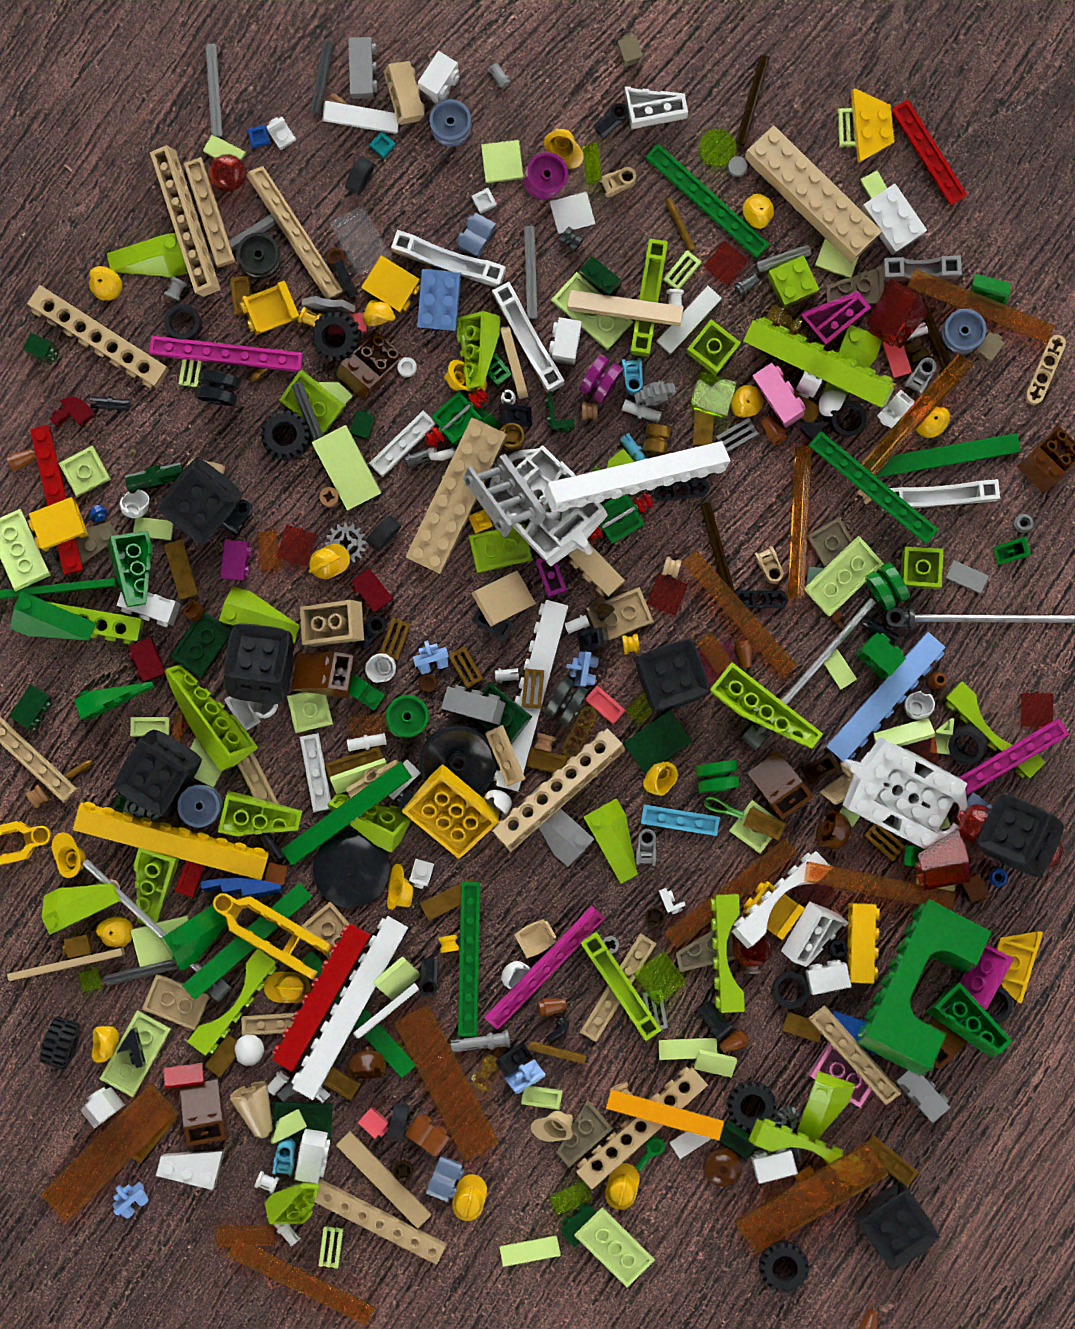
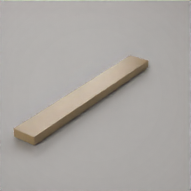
(294, 233)

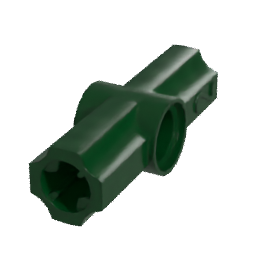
(153, 477)

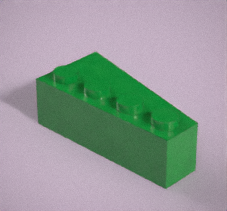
(969, 1020)

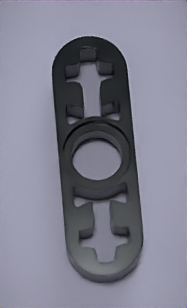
(696, 494)
(774, 604)

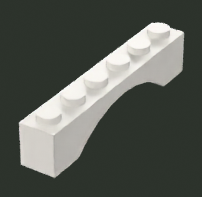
(430, 254)
(527, 337)
(950, 494)
(755, 924)

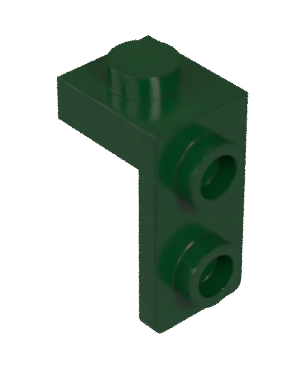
(563, 426)
(123, 804)

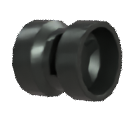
(571, 240)

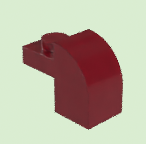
(74, 408)

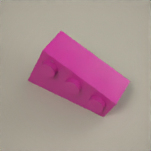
(836, 315)

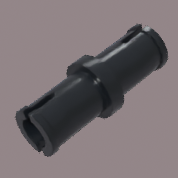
(345, 278)
(109, 403)
(876, 627)
(270, 845)

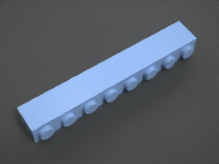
(883, 699)

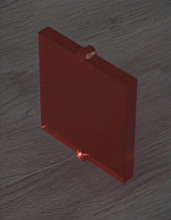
(726, 263)
(296, 545)
(667, 594)
(1036, 709)
(813, 893)

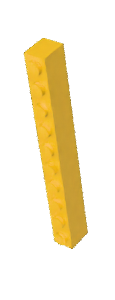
(170, 840)

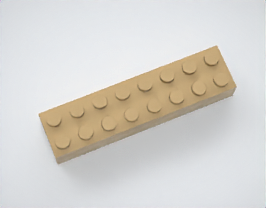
(812, 194)
(453, 499)

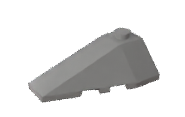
(564, 835)

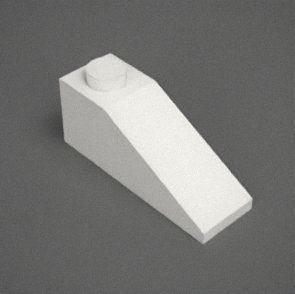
(808, 385)

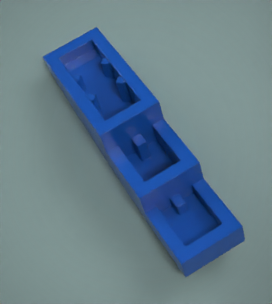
(247, 887)

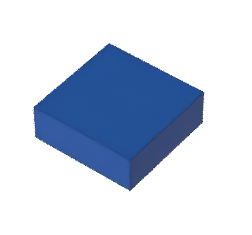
(259, 136)

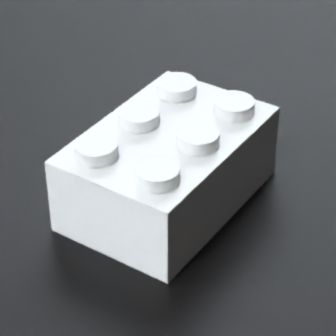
(895, 219)

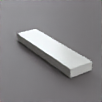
(360, 117)
(690, 319)
(402, 444)
(315, 772)
(385, 1011)

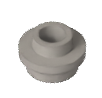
(1029, 521)

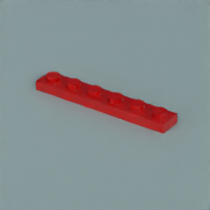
(929, 152)

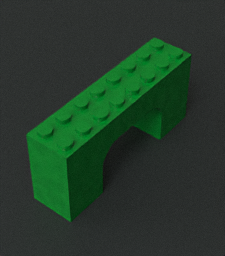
(890, 1024)

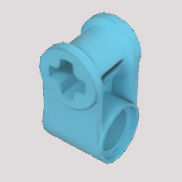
(632, 373)
(284, 1160)

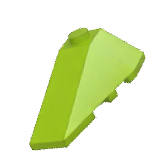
(151, 257)
(478, 341)
(859, 346)
(247, 608)
(252, 815)
(379, 824)
(612, 834)
(153, 881)
(72, 904)
(824, 1104)
(292, 1204)

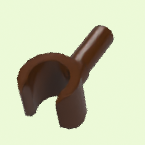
(836, 617)

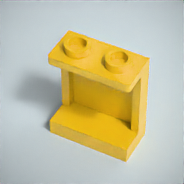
(392, 284)
(269, 308)
(57, 524)
(783, 914)

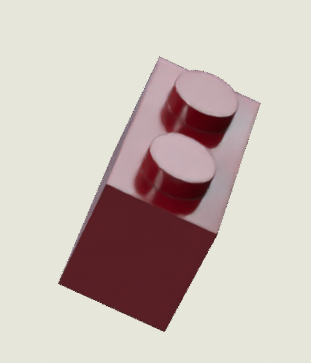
(372, 591)
(147, 660)

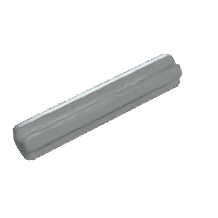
(783, 258)

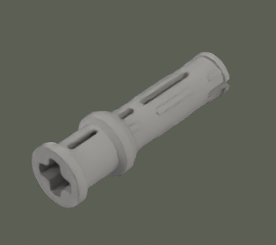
(490, 1041)

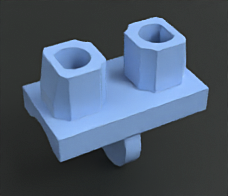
(423, 660)
(580, 668)
(525, 1076)
(126, 1197)

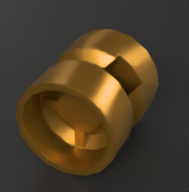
(515, 437)
(657, 437)

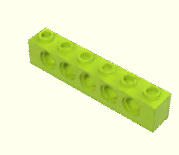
(133, 625)

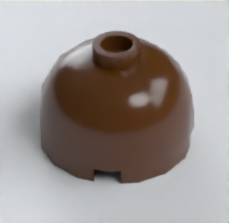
(834, 830)
(367, 1064)
(722, 1167)

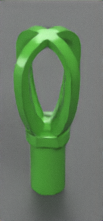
(729, 810)

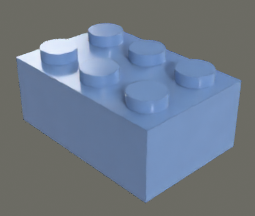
(439, 299)

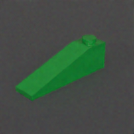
(131, 562)
(42, 619)
(100, 701)
(193, 937)

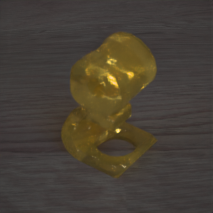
(780, 317)
(488, 1065)

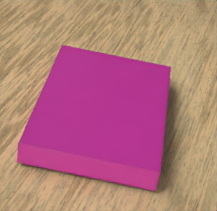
(987, 975)

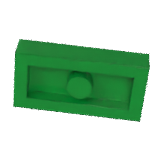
(991, 288)

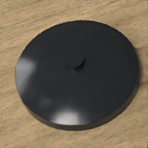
(463, 752)
(351, 870)

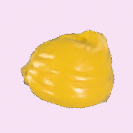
(758, 211)
(108, 287)
(377, 313)
(747, 401)
(933, 427)
(660, 778)
(119, 932)
(104, 1043)

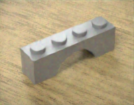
(942, 267)

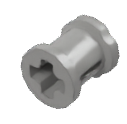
(175, 289)

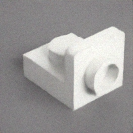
(280, 132)
(421, 873)
(667, 898)

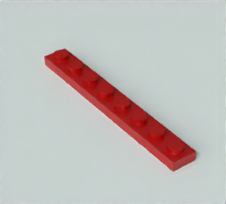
(54, 492)

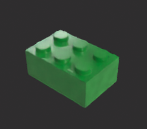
(881, 655)

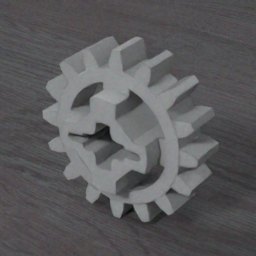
(655, 393)
(355, 543)

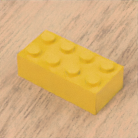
(861, 942)

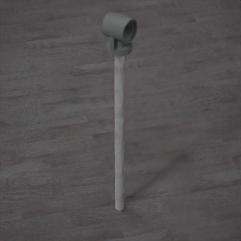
(907, 618)
(756, 734)
(217, 990)

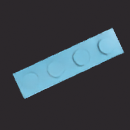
(680, 820)

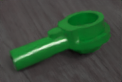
(654, 1147)

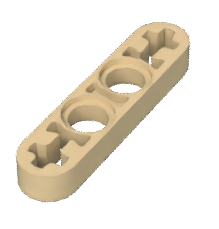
(514, 362)
(1044, 369)

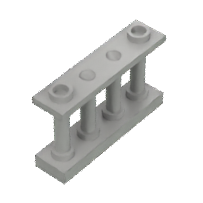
(512, 481)

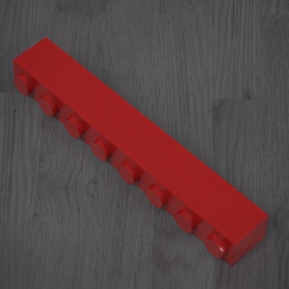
(321, 997)

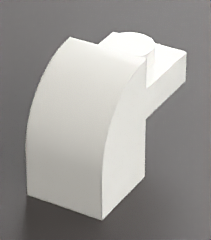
(895, 409)

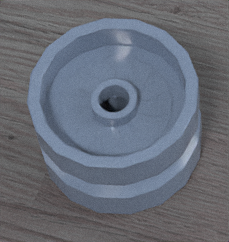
(450, 111)
(971, 323)
(189, 808)

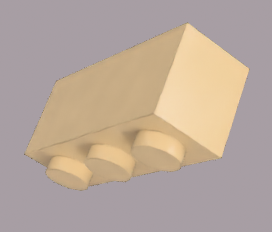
(404, 92)
(597, 570)

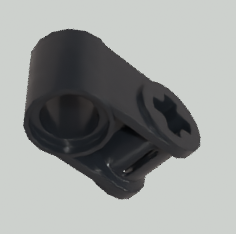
(237, 520)
(370, 634)

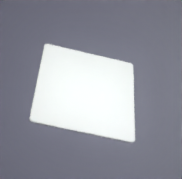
(572, 212)

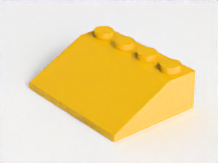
(451, 812)

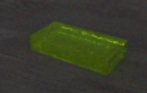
(592, 163)
(640, 709)
(570, 1197)

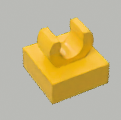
(480, 521)

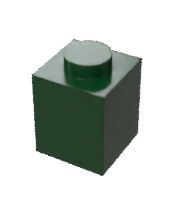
(362, 425)

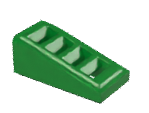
(503, 378)

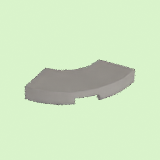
(328, 306)

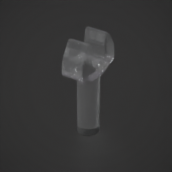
(52, 561)

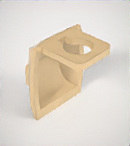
(838, 788)
(535, 938)

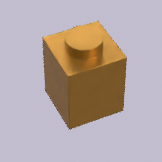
(77, 946)

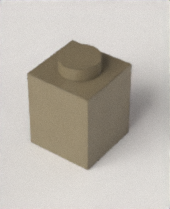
(629, 50)
(989, 347)

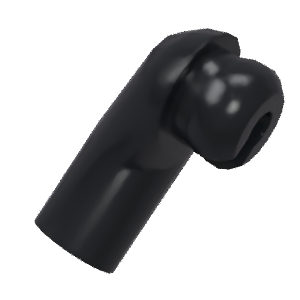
(560, 1031)

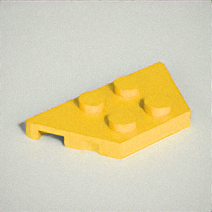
(871, 124)
(1024, 951)

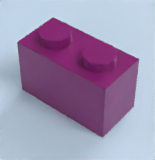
(235, 560)
(551, 578)

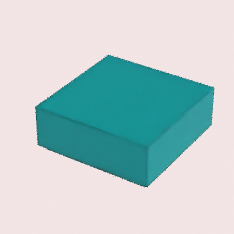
(382, 145)

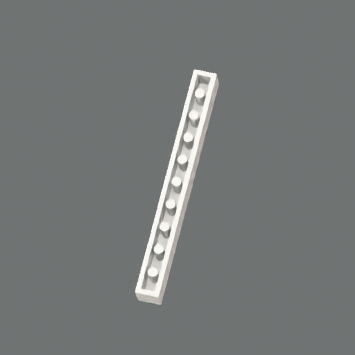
(636, 476)
(542, 658)
(350, 1007)

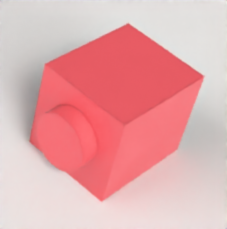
(374, 1123)

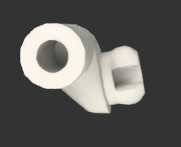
(441, 455)

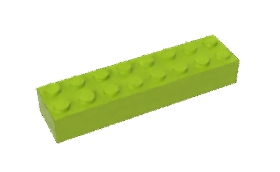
(819, 362)

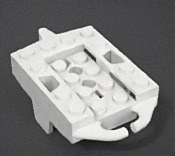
(576, 522)
(896, 766)

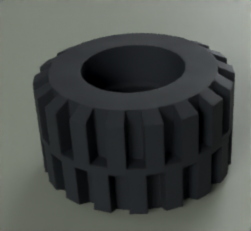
(320, 335)
(285, 419)
(60, 1043)
(748, 1088)
(789, 1282)

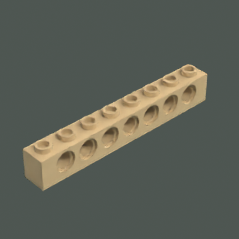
(185, 221)
(43, 297)
(556, 800)
(594, 1177)
(379, 1221)

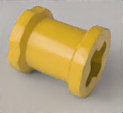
(308, 317)

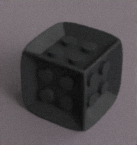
(199, 500)
(258, 663)
(672, 675)
(157, 772)
(1020, 835)
(896, 1226)

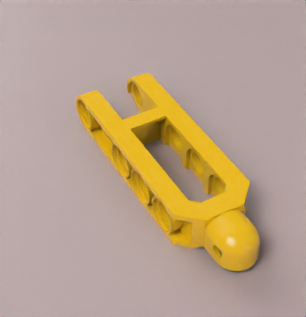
(33, 837)
(231, 909)

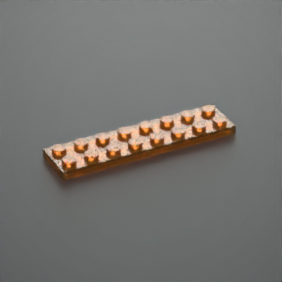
(446, 1082)
(109, 1152)
(811, 1197)

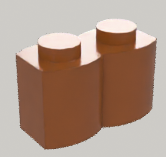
(427, 1134)

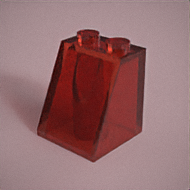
(896, 314)
(944, 863)

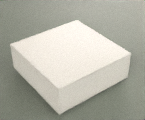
(484, 201)

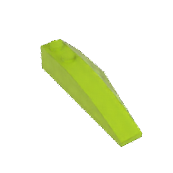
(762, 707)
(215, 729)

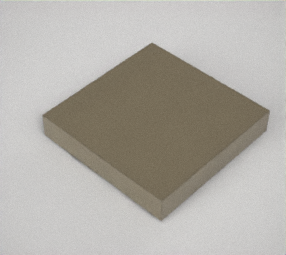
(829, 540)

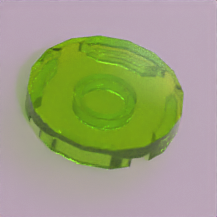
(717, 147)

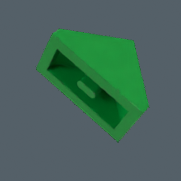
(1012, 551)

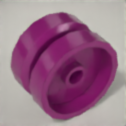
(553, 168)
(598, 377)

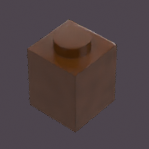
(975, 889)

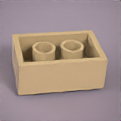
(331, 623)

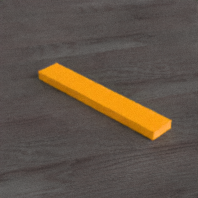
(665, 1114)

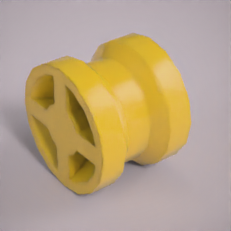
(631, 644)
(448, 943)

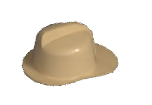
(553, 1127)

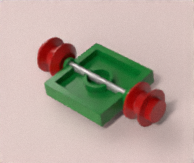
(455, 417)
(622, 517)

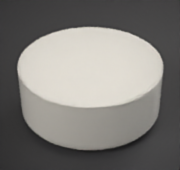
(407, 367)

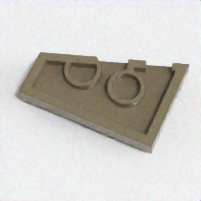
(868, 283)
(96, 541)
(701, 953)
(587, 1132)

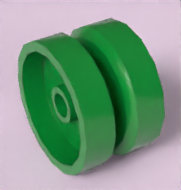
(887, 586)
(402, 706)
(717, 776)

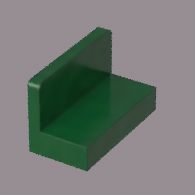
(737, 1139)

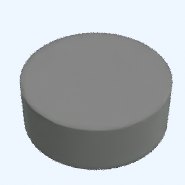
(737, 166)

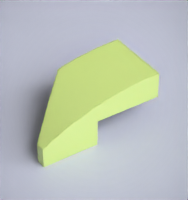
(337, 390)
(943, 736)
(288, 1125)

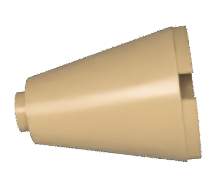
(254, 1108)

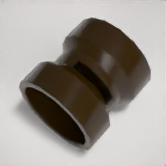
(914, 347)
(603, 610)
(655, 916)
(403, 1170)

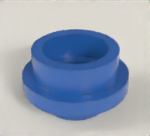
(97, 513)
(1004, 877)

